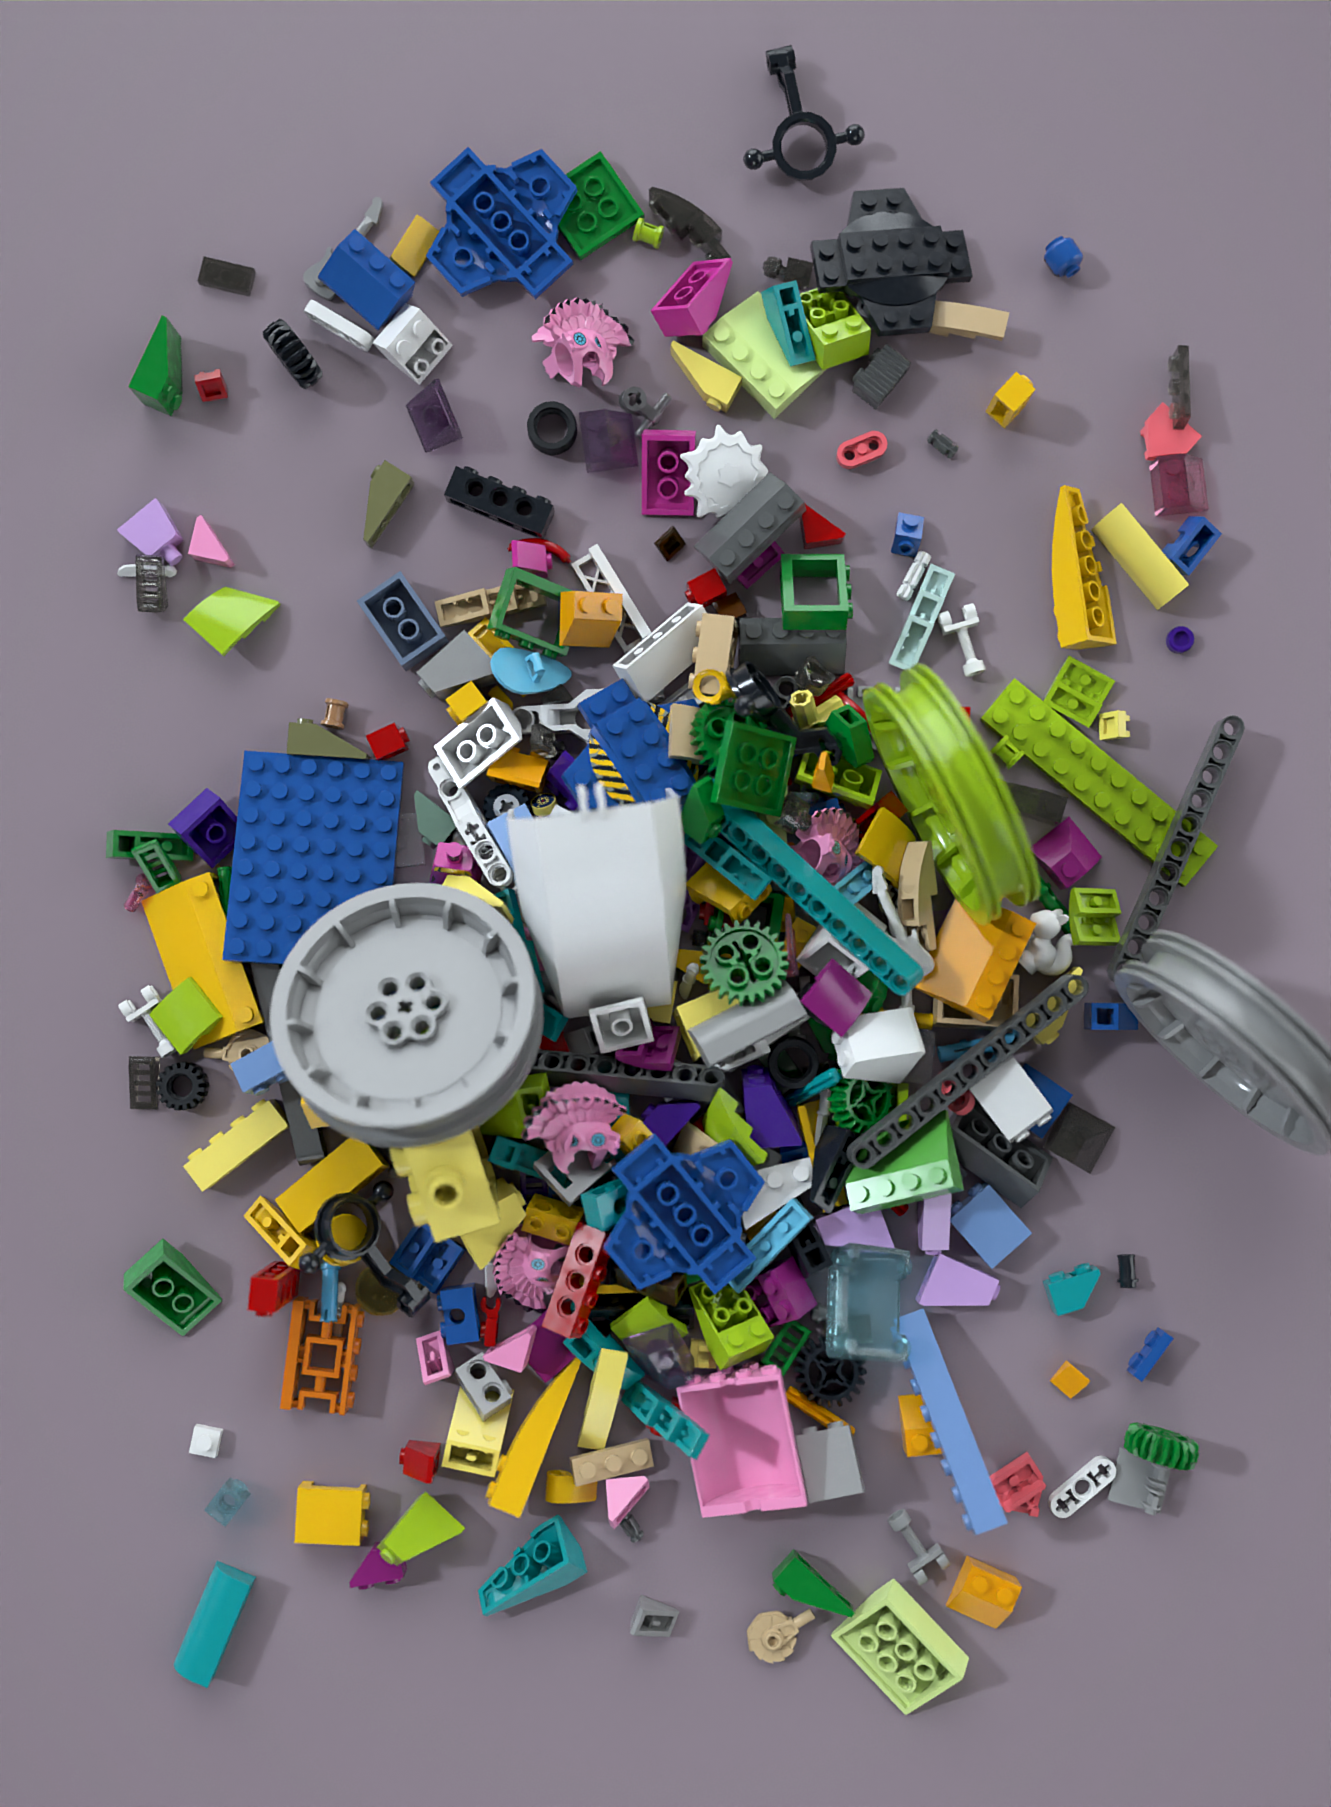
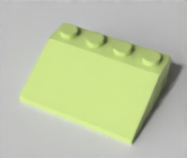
(750, 349)
(901, 1648)

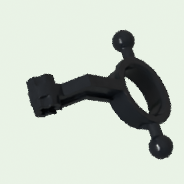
(783, 62)
(761, 701)
(411, 1293)

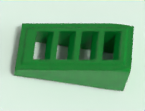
(158, 883)
(793, 1352)

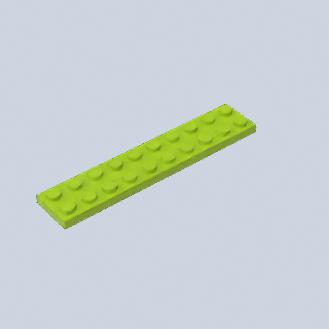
(1090, 775)

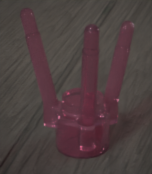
(791, 946)

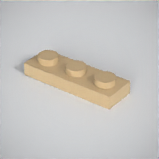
(611, 1462)

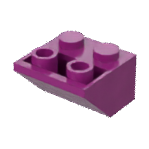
(781, 1292)

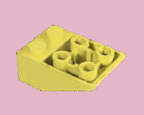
(475, 1443)

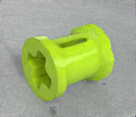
(648, 233)
(1007, 751)

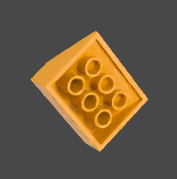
(975, 960)

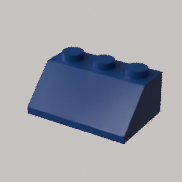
(367, 280)

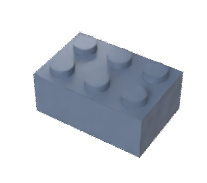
(402, 621)

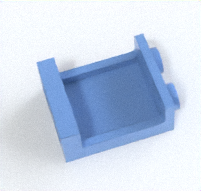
(988, 1224)

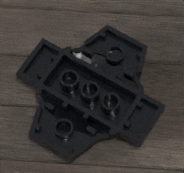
(891, 261)

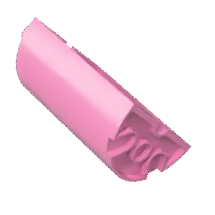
(751, 1442)

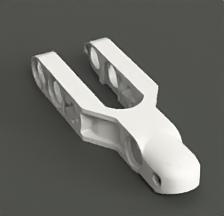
(562, 716)
(470, 820)

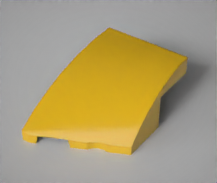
(885, 844)

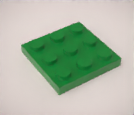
(599, 208)
(753, 769)

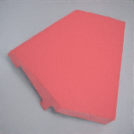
(1163, 439)
(1019, 1485)

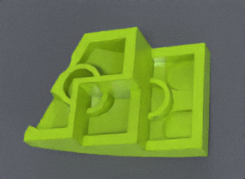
(229, 617)
(724, 1123)

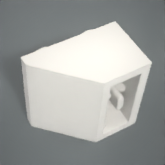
(412, 343)

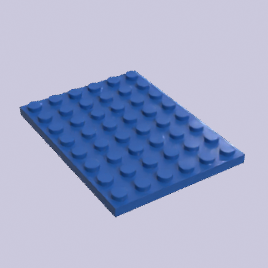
(305, 844)

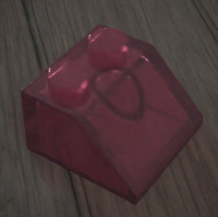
(1178, 485)

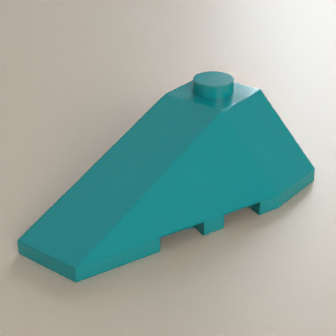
(542, 1565)

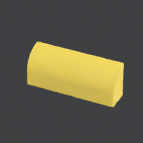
(1139, 556)

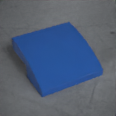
(1052, 1092)
(426, 1260)

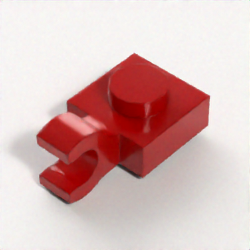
(489, 1329)

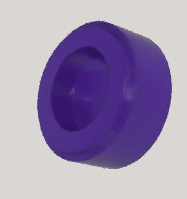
(1180, 639)

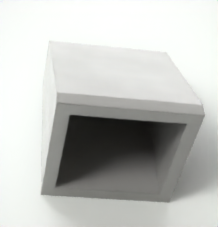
(455, 667)
(829, 1462)

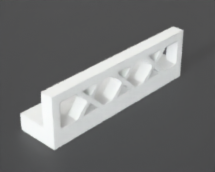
(613, 582)

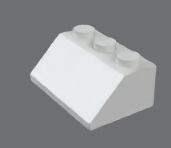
(479, 741)

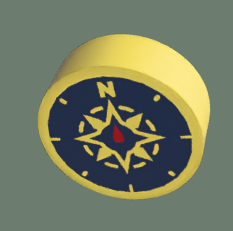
(543, 804)

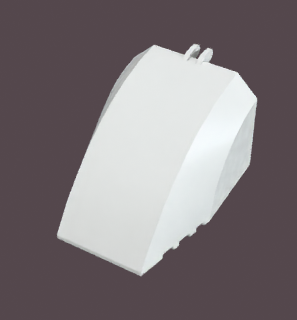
(603, 899)

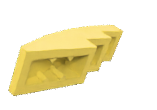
(602, 1399)

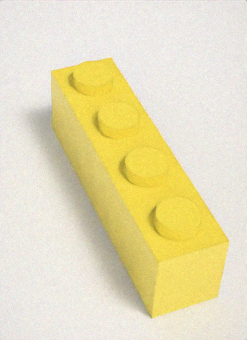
(237, 1145)

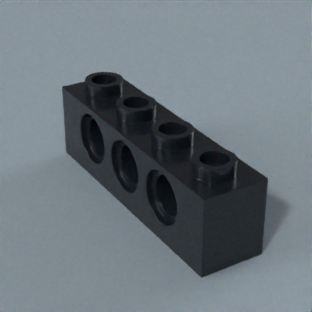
(533, 524)

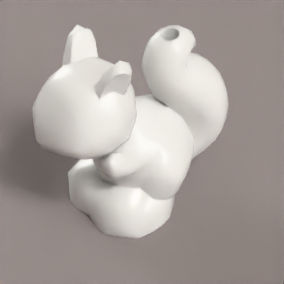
(1040, 953)

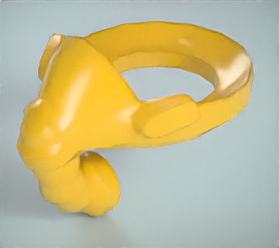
(725, 691)

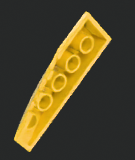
(1079, 598)
(529, 1446)

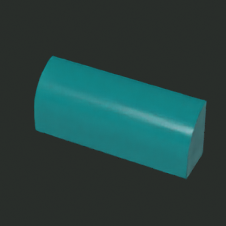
(213, 1623)

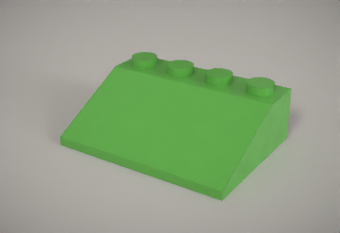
(913, 1171)

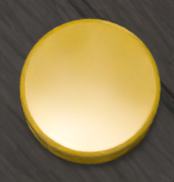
(348, 1234)

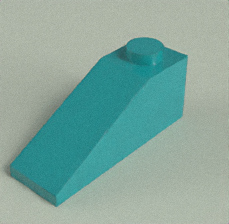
(788, 322)

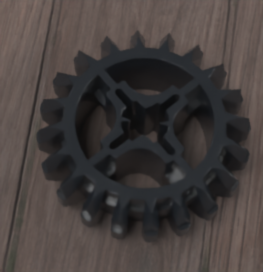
(292, 353)
(823, 1380)

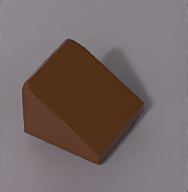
(730, 606)

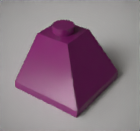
(1065, 854)

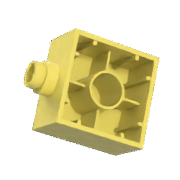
(450, 1184)

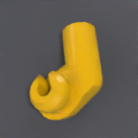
(788, 908)

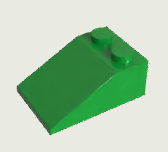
(159, 372)
(170, 1287)

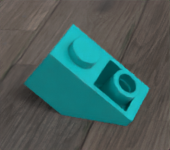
(1071, 1290)

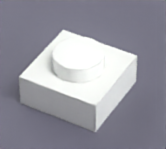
(206, 1440)

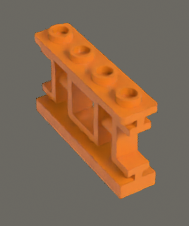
(302, 1353)

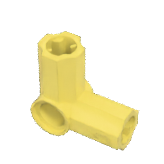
(806, 713)

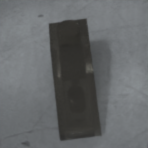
(1037, 803)

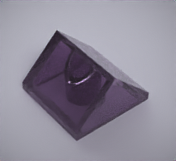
(433, 417)

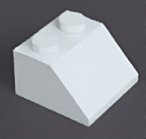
(621, 1025)

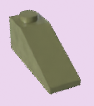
(386, 494)
(313, 740)

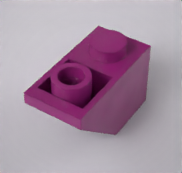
(376, 1570)

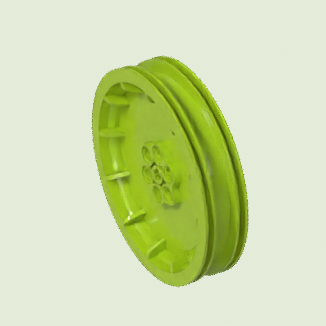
(952, 793)

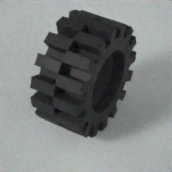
(166, 1086)

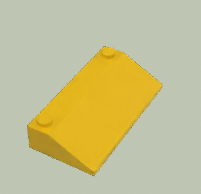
(190, 940)

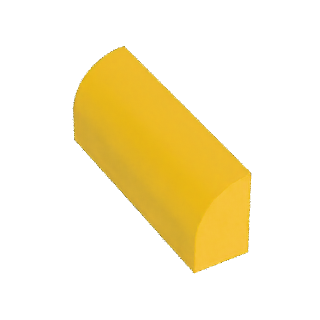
(342, 1171)

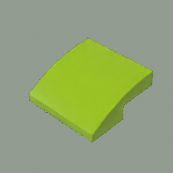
(1078, 691)
(1093, 916)
(185, 1015)
(644, 1317)

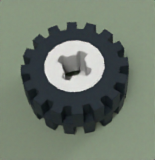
(500, 797)

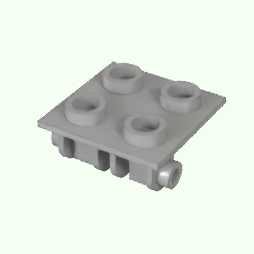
(1139, 1483)

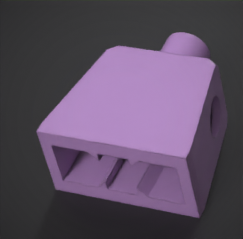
(154, 532)

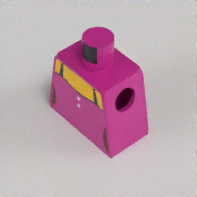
(454, 860)

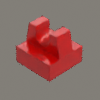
(211, 385)

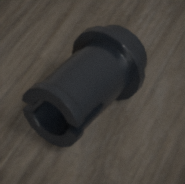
(1127, 1272)

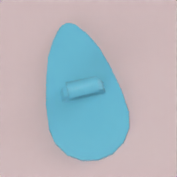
(527, 671)

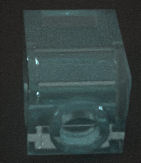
(220, 1509)

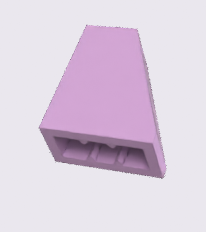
(934, 1224)
(851, 1227)
(956, 1284)

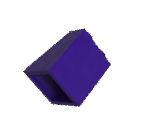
(767, 1110)

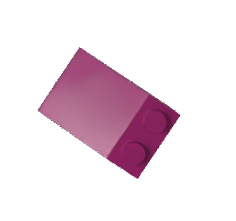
(693, 299)
(665, 472)

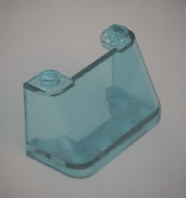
(866, 1303)

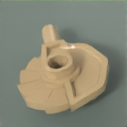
(238, 1046)
(773, 1634)

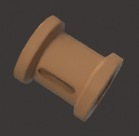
(334, 713)

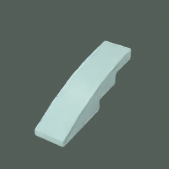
(922, 617)

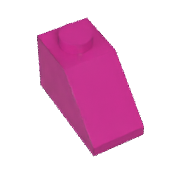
(531, 558)

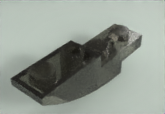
(684, 219)

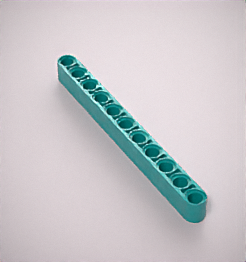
(821, 900)

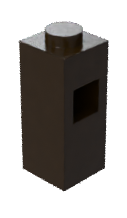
(666, 1290)

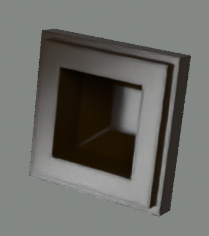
(669, 543)

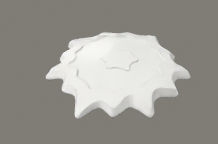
(722, 472)

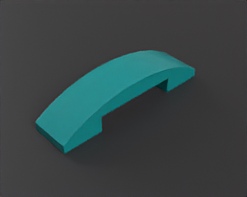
(521, 1157)

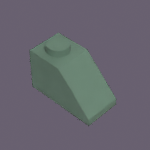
(432, 821)

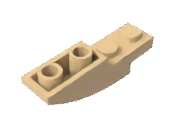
(915, 890)

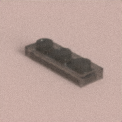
(1179, 387)

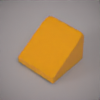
(823, 774)
(1069, 1379)

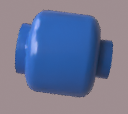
(1063, 257)

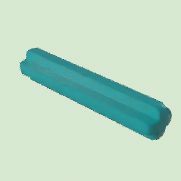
(813, 1088)

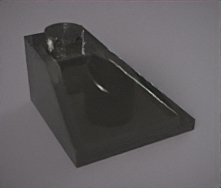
(1078, 1137)

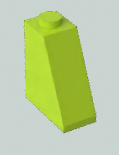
(419, 1530)

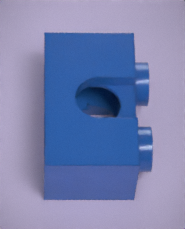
(1194, 532)
(464, 1298)

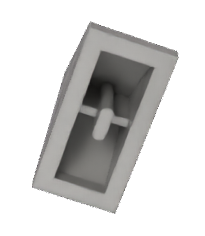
(652, 1618)

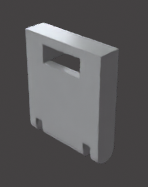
(580, 1174)

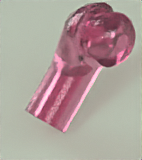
(139, 892)

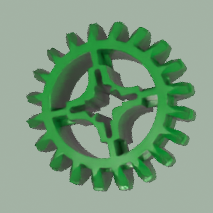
(868, 1102)
(1161, 1446)

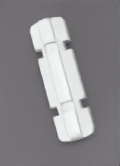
(913, 575)

